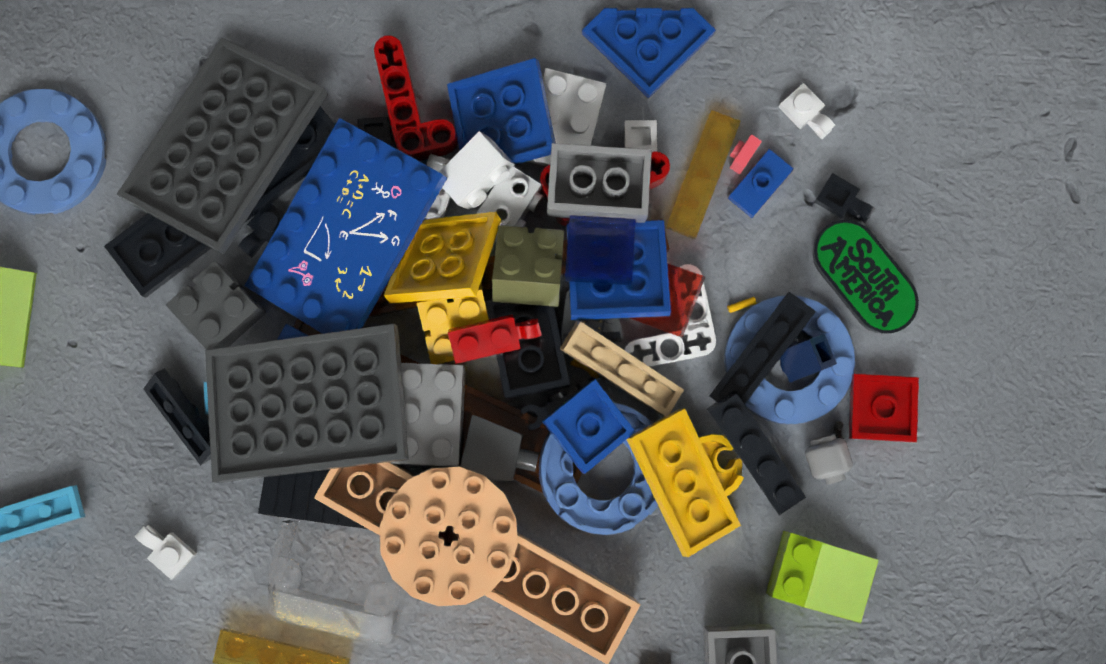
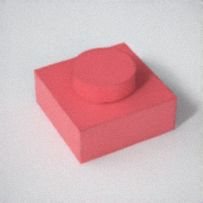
(743, 152)

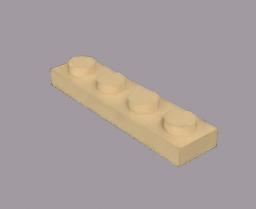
(621, 368)

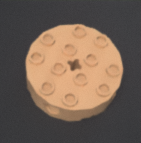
(422, 559)

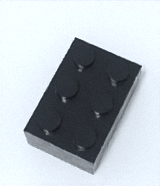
(539, 362)

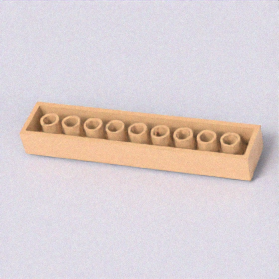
(538, 582)

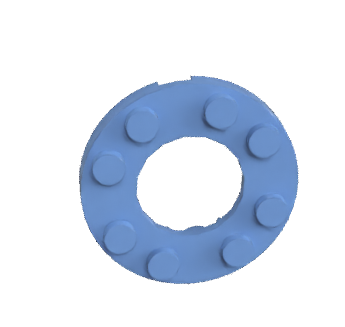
(85, 160)
(827, 387)
(584, 512)

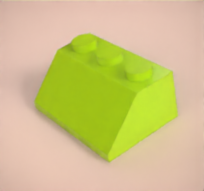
(15, 314)

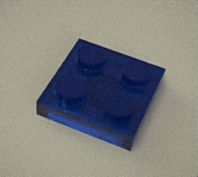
(600, 250)

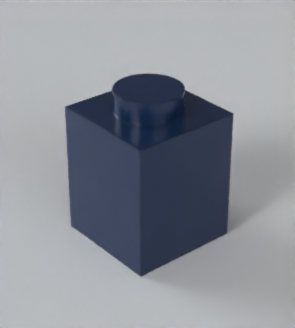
(807, 358)

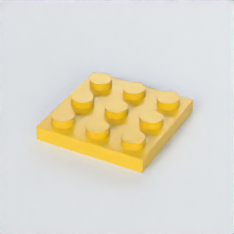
(444, 259)

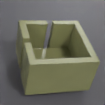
(527, 266)

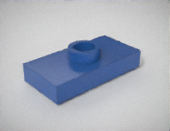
(760, 183)

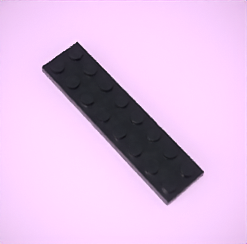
(156, 252)

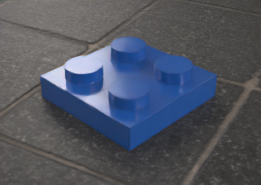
(588, 426)

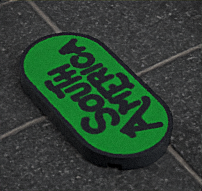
(865, 277)

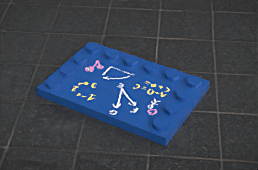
(345, 231)

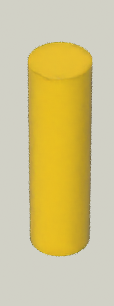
(741, 304)

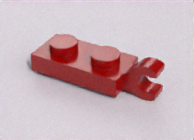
(490, 337)

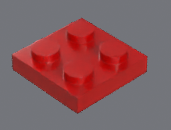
(883, 408)

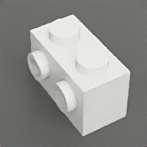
(475, 171)
(513, 198)

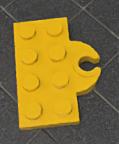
(688, 479)

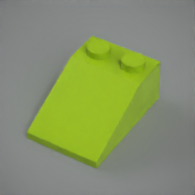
(821, 577)

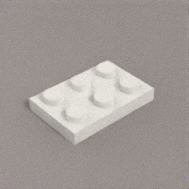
(573, 108)

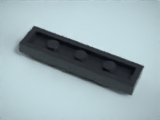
(765, 349)
(756, 452)

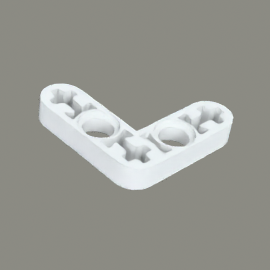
(702, 325)

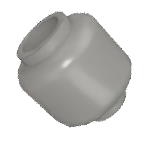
(829, 458)

